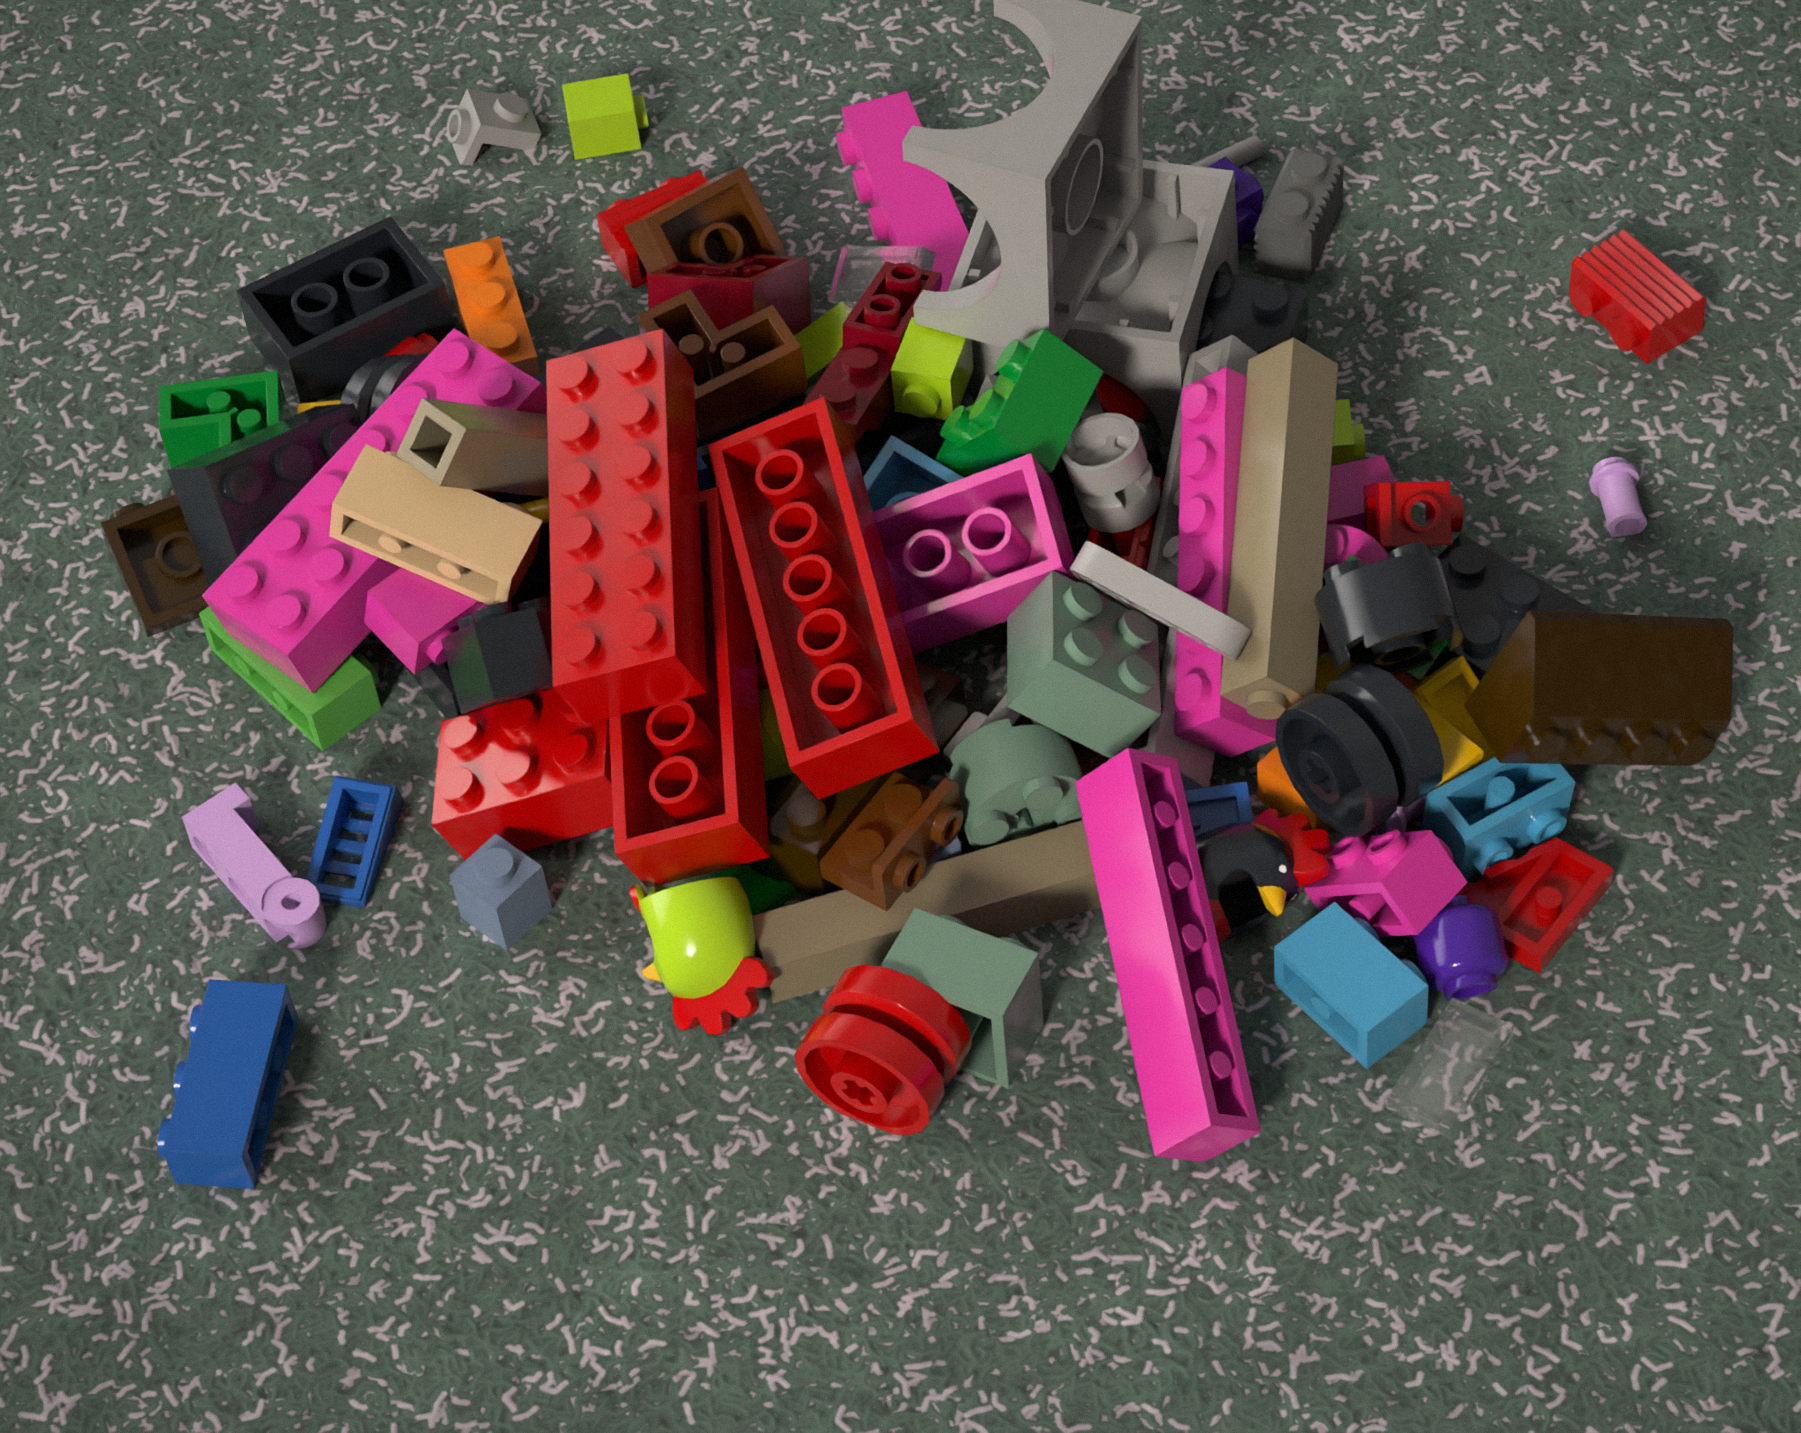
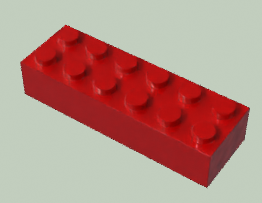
(624, 528)
(822, 600)
(694, 767)

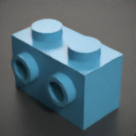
(1498, 811)
(1351, 984)

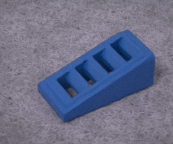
(363, 796)

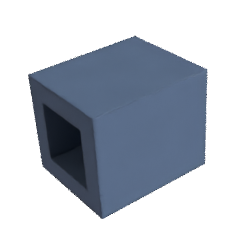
(501, 891)

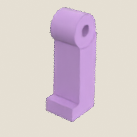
(225, 840)

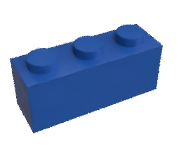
(229, 1084)

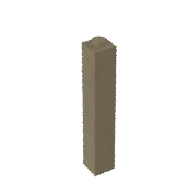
(478, 447)
(1280, 527)
(986, 889)

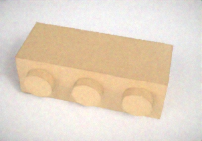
(434, 529)

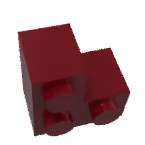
(739, 288)

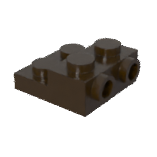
(157, 563)

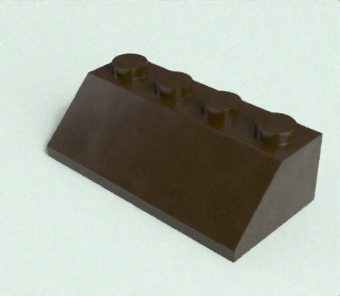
(1607, 690)
(806, 828)

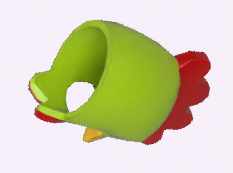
(704, 951)

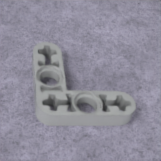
(1144, 592)

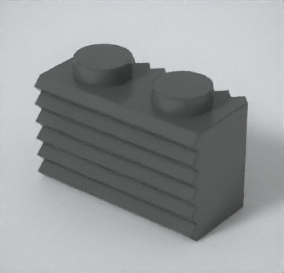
(1299, 216)

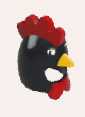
(1259, 868)

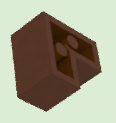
(734, 369)

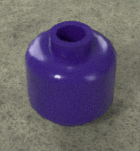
(1462, 950)

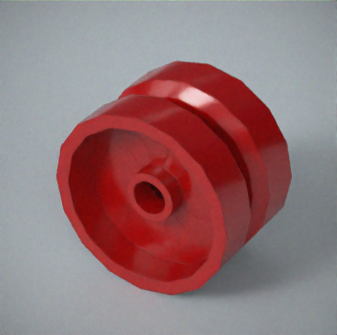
(883, 1049)

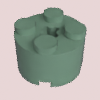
(1015, 782)

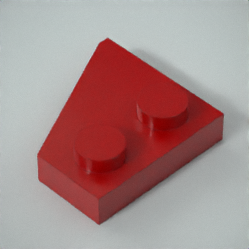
(1541, 898)

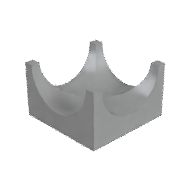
(1047, 179)
(1151, 291)

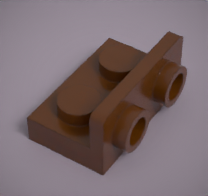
(894, 839)

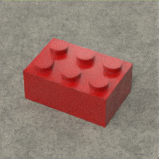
(522, 774)

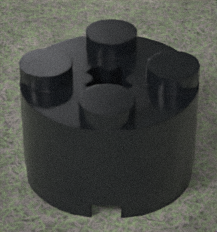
(1388, 611)

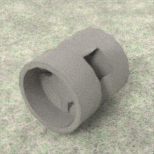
(1111, 473)

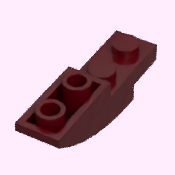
(860, 373)

